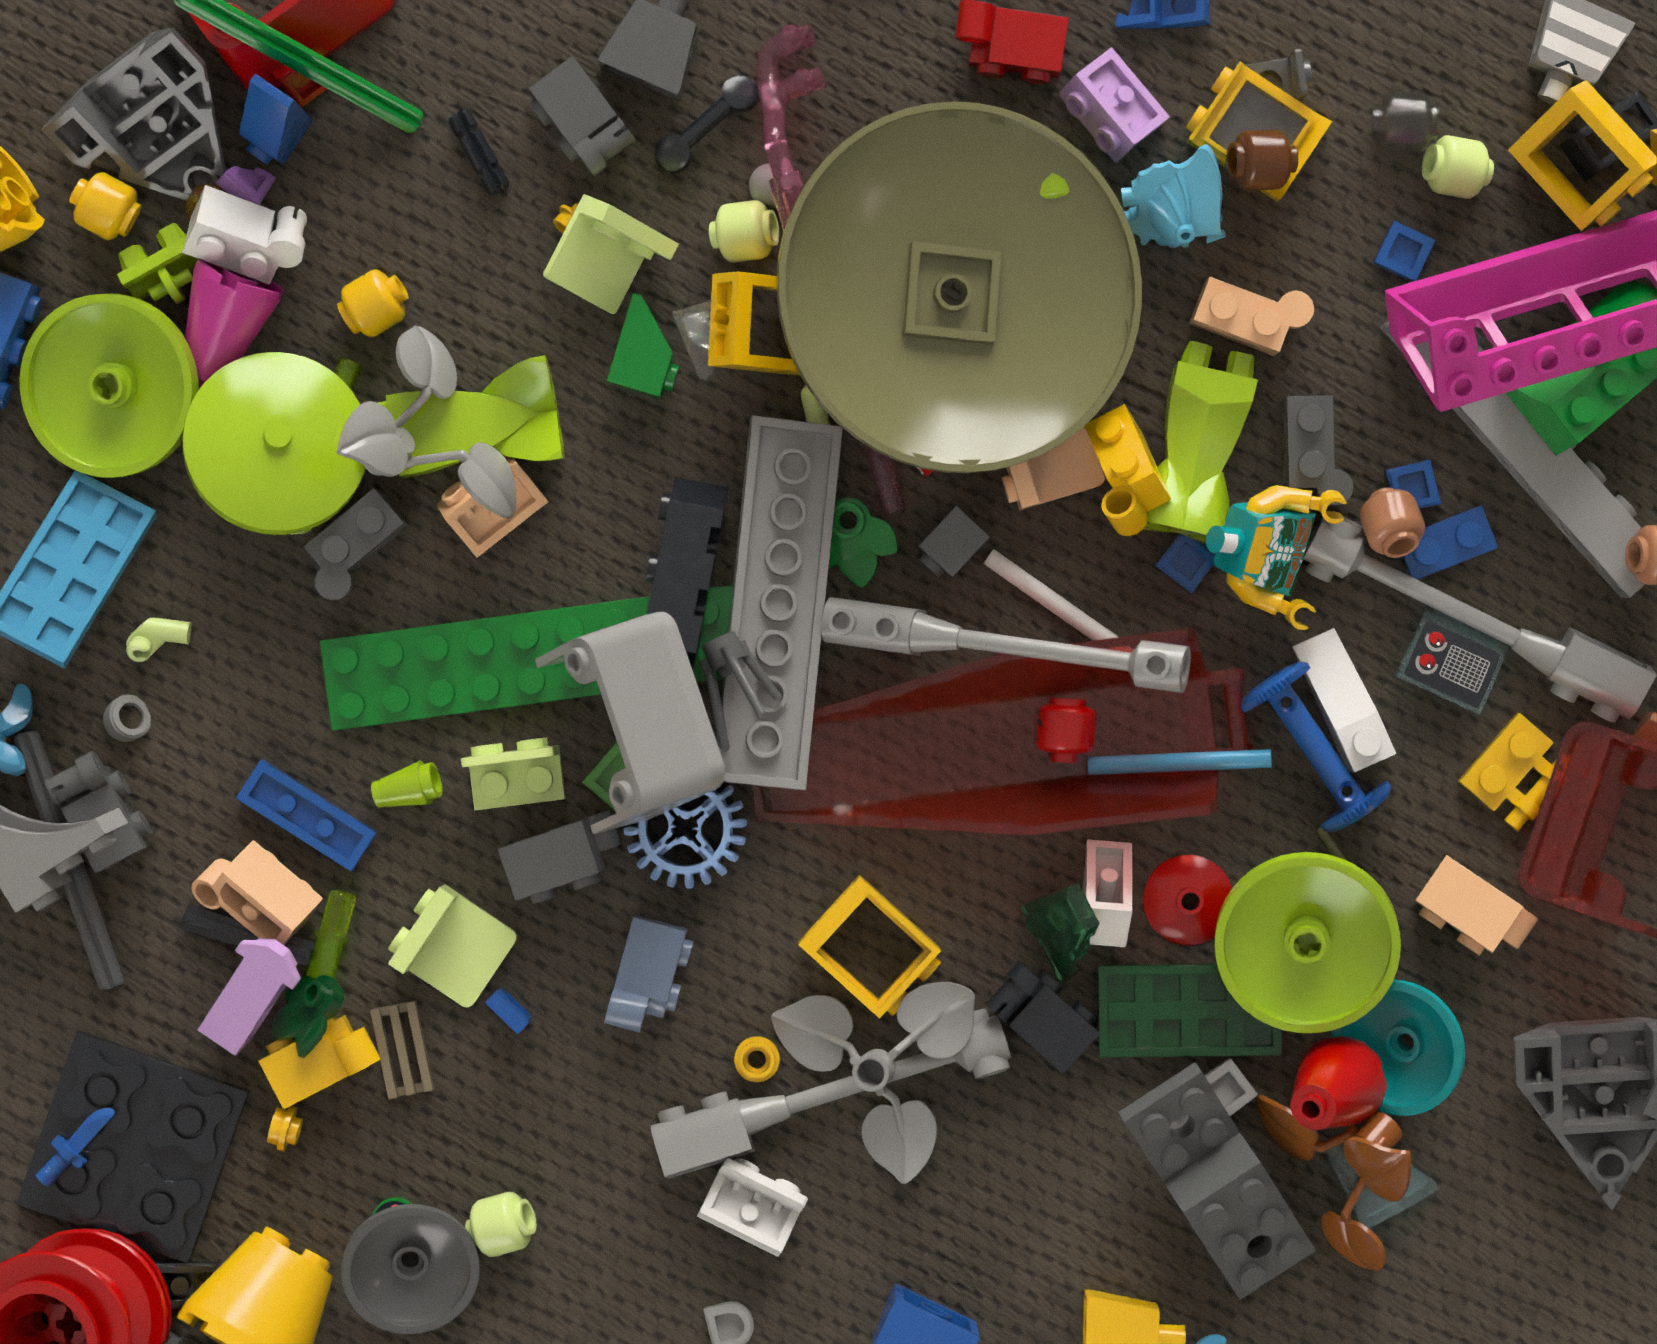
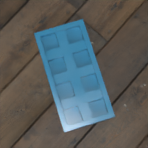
(71, 567)

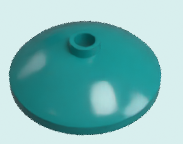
(1419, 1074)

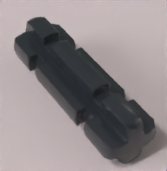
(478, 152)

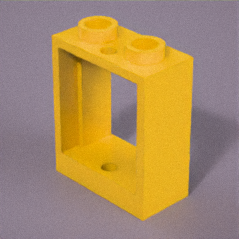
(1615, 134)
(732, 324)
(837, 913)

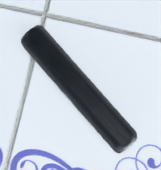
(232, 932)

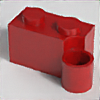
(1012, 41)

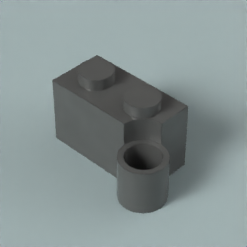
(557, 858)

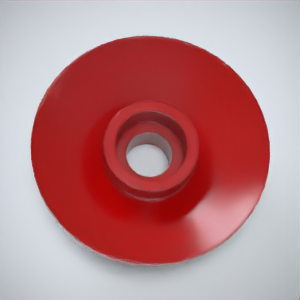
(1168, 886)

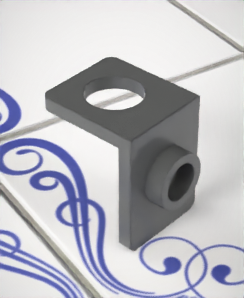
(1293, 71)

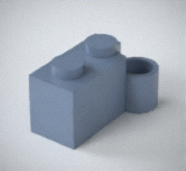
(648, 973)

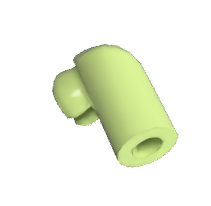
(154, 634)

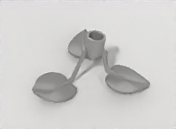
(387, 449)
(941, 1024)

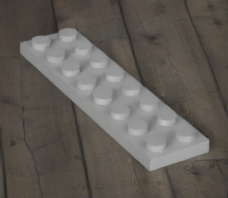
(780, 596)

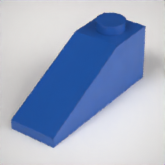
(271, 122)

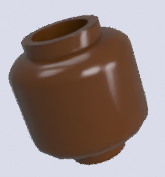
(1261, 159)

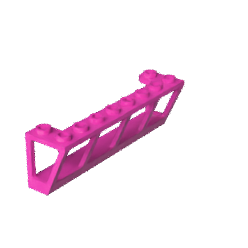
(1453, 303)

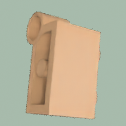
(258, 893)
(1473, 909)

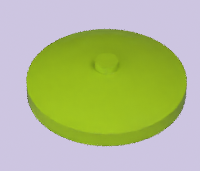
(108, 385)
(267, 443)
(1307, 942)

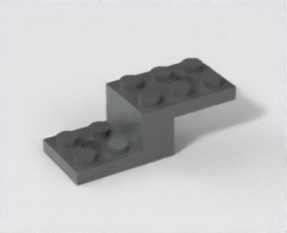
(1217, 1181)

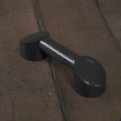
(674, 151)

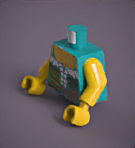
(1266, 545)

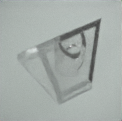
(694, 329)

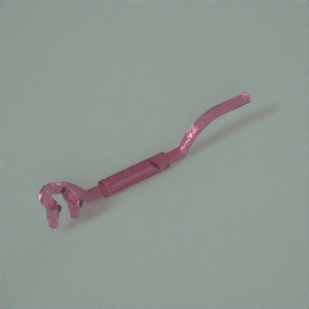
(789, 183)

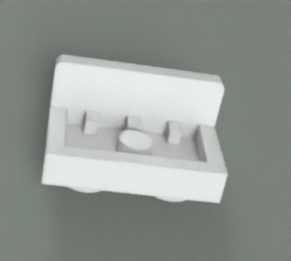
(752, 1205)

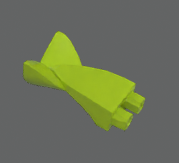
(511, 414)
(1201, 429)

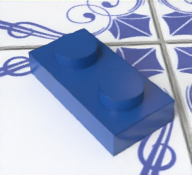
(1451, 543)

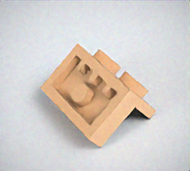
(478, 525)

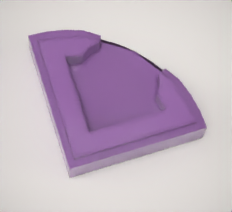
(246, 183)

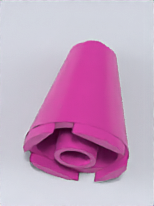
(225, 315)

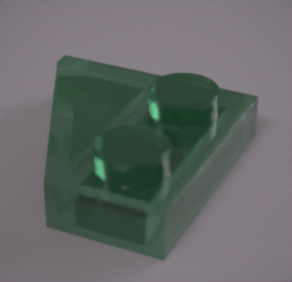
(1062, 926)

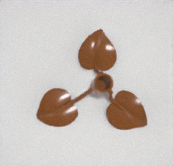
(1368, 1152)

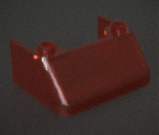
(1579, 818)

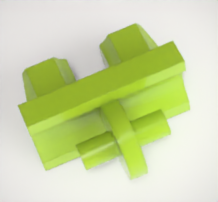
(160, 272)

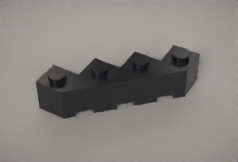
(687, 556)

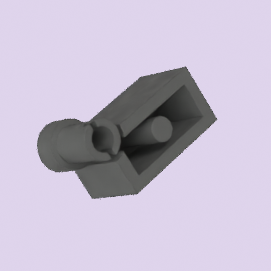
(581, 115)
(1309, 446)
(352, 541)
(93, 791)

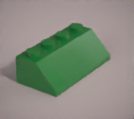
(1577, 403)

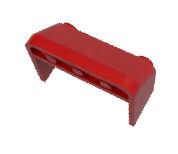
(316, 23)

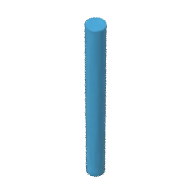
(1180, 762)

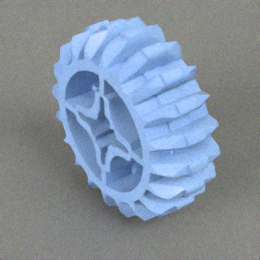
(711, 857)

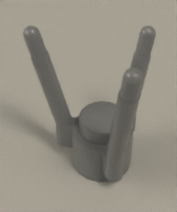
(729, 657)

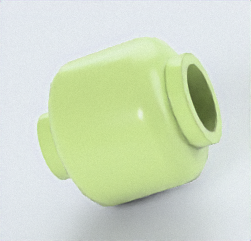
(1457, 167)
(744, 231)
(501, 1224)

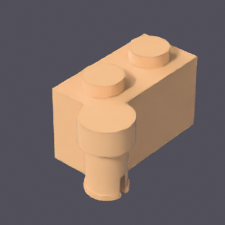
(1248, 316)

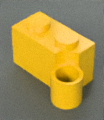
(1128, 469)
(334, 1058)

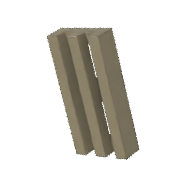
(386, 1062)

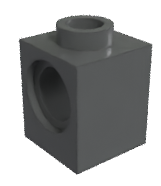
(951, 544)

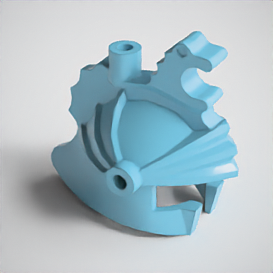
(1177, 201)

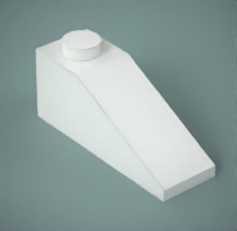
(1344, 702)

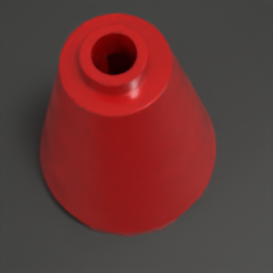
(1337, 1084)

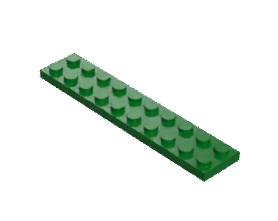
(476, 662)

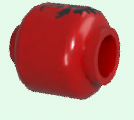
(1066, 729)

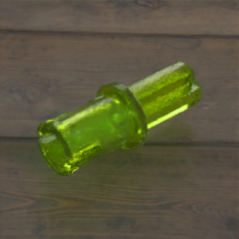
(332, 934)

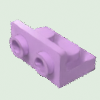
(1113, 105)

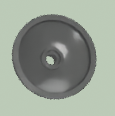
(404, 1293)

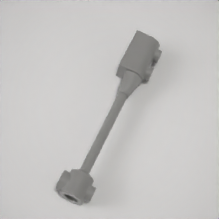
(913, 631)
(1586, 666)
(726, 1125)

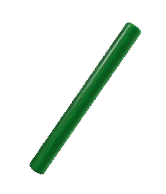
(305, 62)

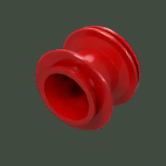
(89, 1287)

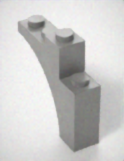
(41, 853)

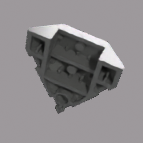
(146, 119)
(1590, 1092)

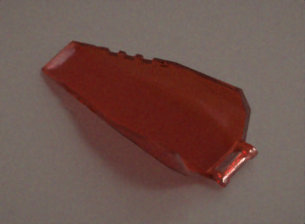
(966, 756)

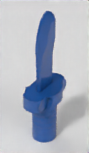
(69, 1151)

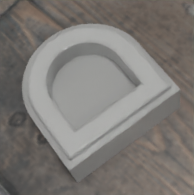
(729, 1323)

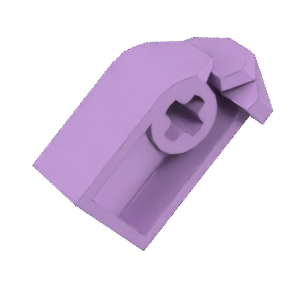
(250, 993)

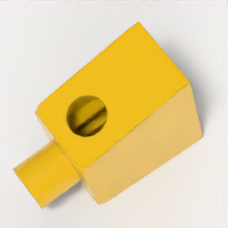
(1125, 1321)

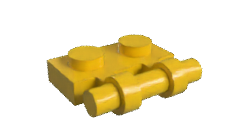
(1505, 764)

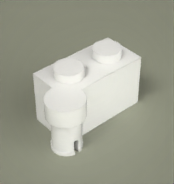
(241, 237)

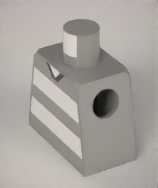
(1575, 44)

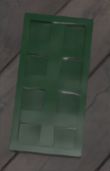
(1175, 1014)

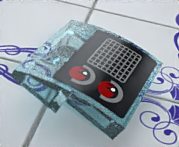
(1452, 660)

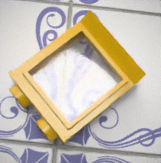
(1254, 103)

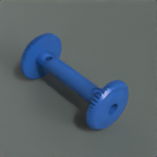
(1316, 747)

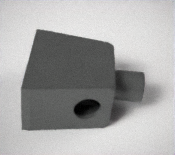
(653, 46)

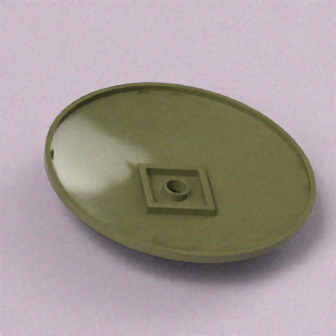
(1042, 283)

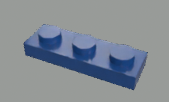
(306, 815)

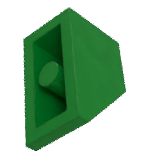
(642, 354)

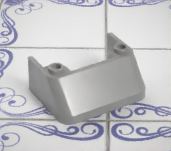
(653, 714)

